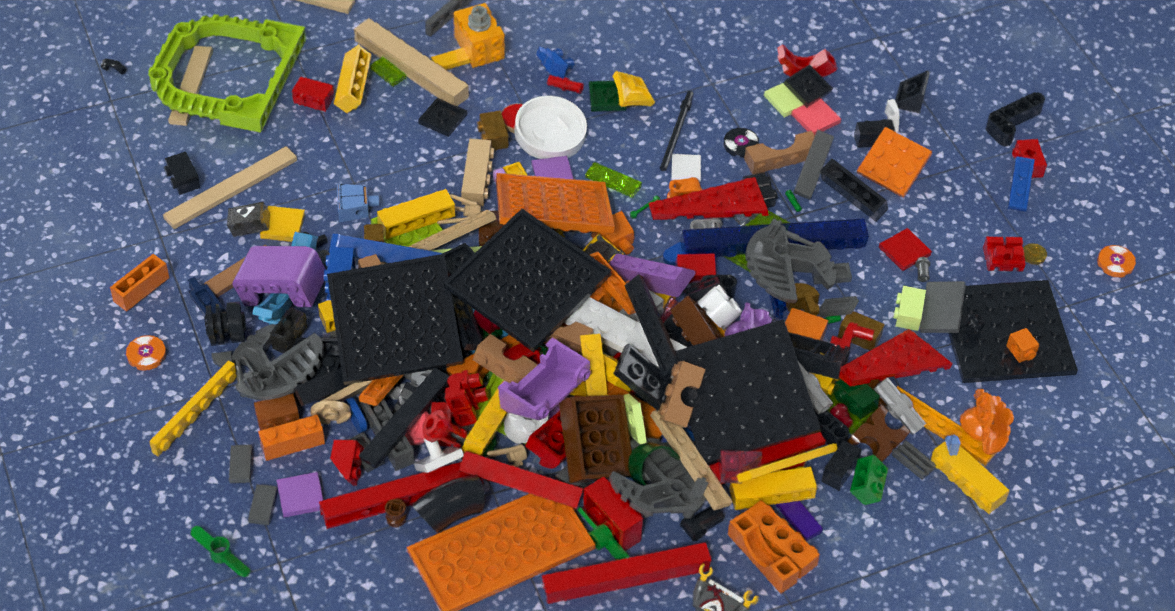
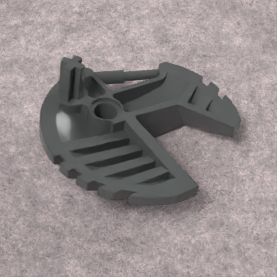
(775, 259)
(275, 378)
(671, 489)

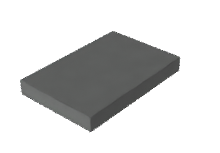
(942, 307)

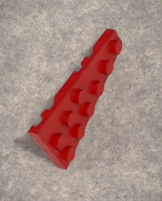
(714, 202)
(897, 357)

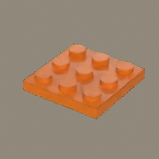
(894, 162)

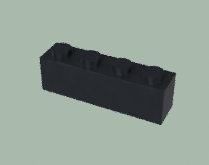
(854, 190)

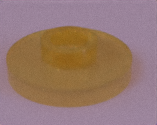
(1034, 253)

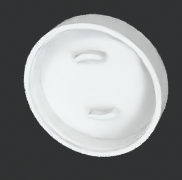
(550, 127)

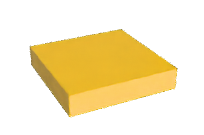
(283, 223)

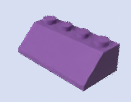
(658, 276)

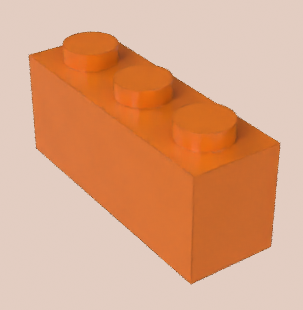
(139, 282)
(291, 437)

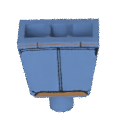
(354, 202)

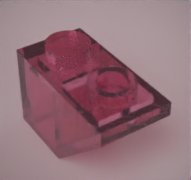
(737, 462)

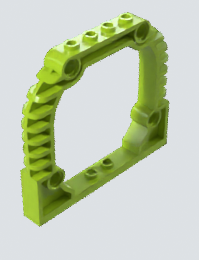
(237, 112)

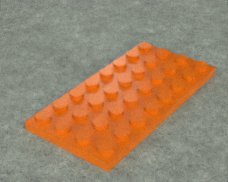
(498, 550)

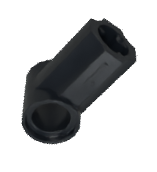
(699, 524)

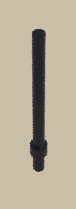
(685, 107)

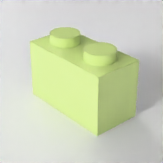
(910, 308)

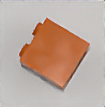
(806, 324)

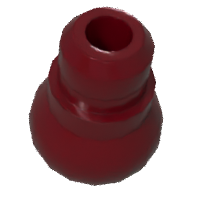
(840, 411)

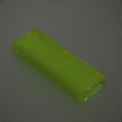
(613, 179)

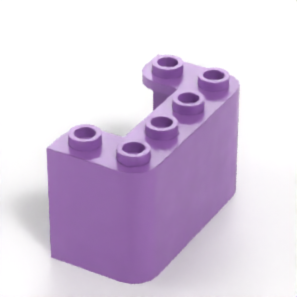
(280, 270)

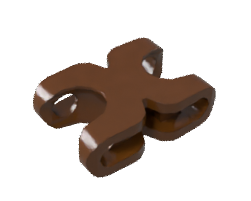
(878, 435)

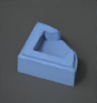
(953, 444)

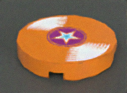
(1116, 261)
(146, 352)

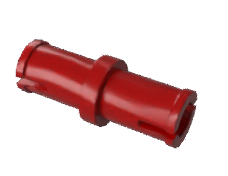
(565, 84)

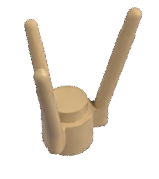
(468, 210)
(514, 454)

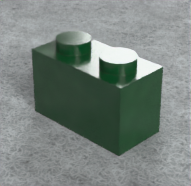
(859, 399)

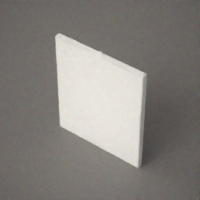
(686, 166)

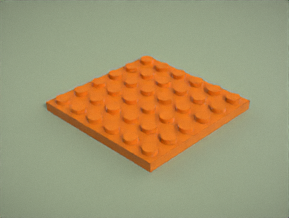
(556, 202)

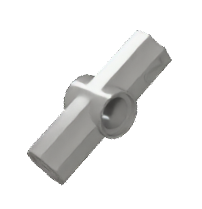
(818, 398)
(899, 405)

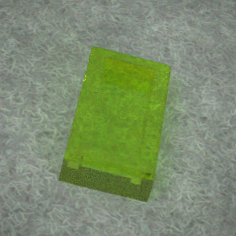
(388, 71)

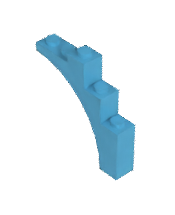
(276, 304)

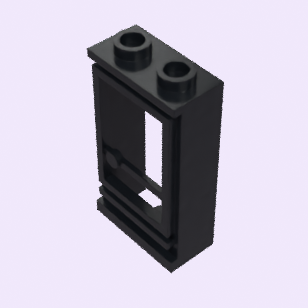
(809, 356)

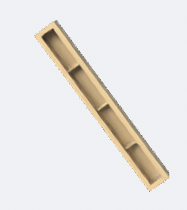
(411, 62)

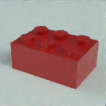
(609, 509)

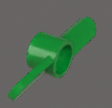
(603, 537)
(226, 556)

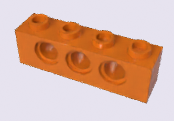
(793, 541)

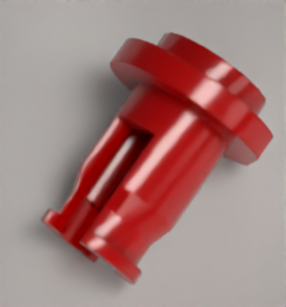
(438, 426)

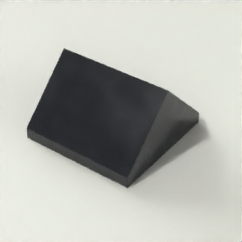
(912, 92)

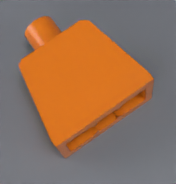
(623, 234)

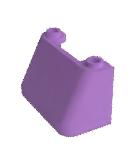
(546, 384)

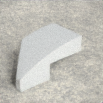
(893, 113)

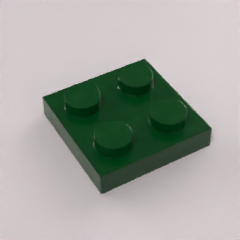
(604, 96)

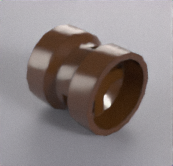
(395, 513)

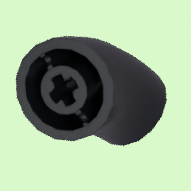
(451, 502)

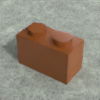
(276, 411)

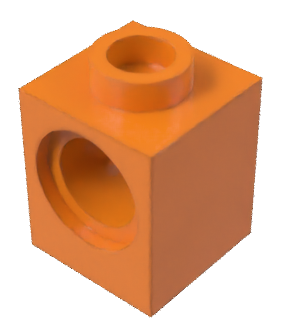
(1022, 345)

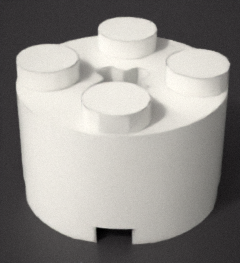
(719, 307)
(520, 428)

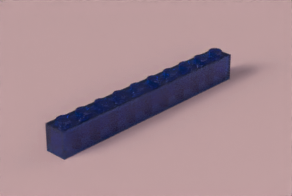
(734, 240)

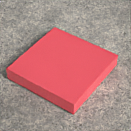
(816, 116)

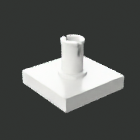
(437, 457)

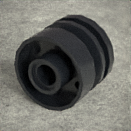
(225, 323)

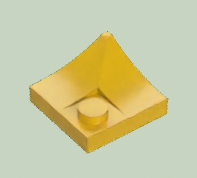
(632, 90)

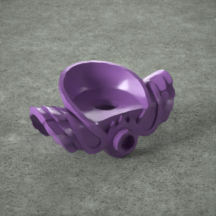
(749, 319)

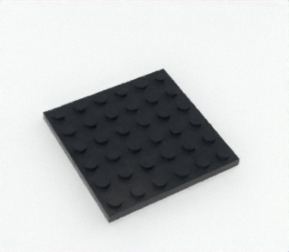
(527, 279)
(1006, 310)
(394, 319)
(748, 392)

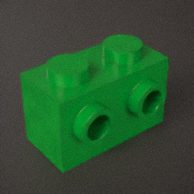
(869, 480)

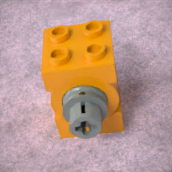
(479, 35)

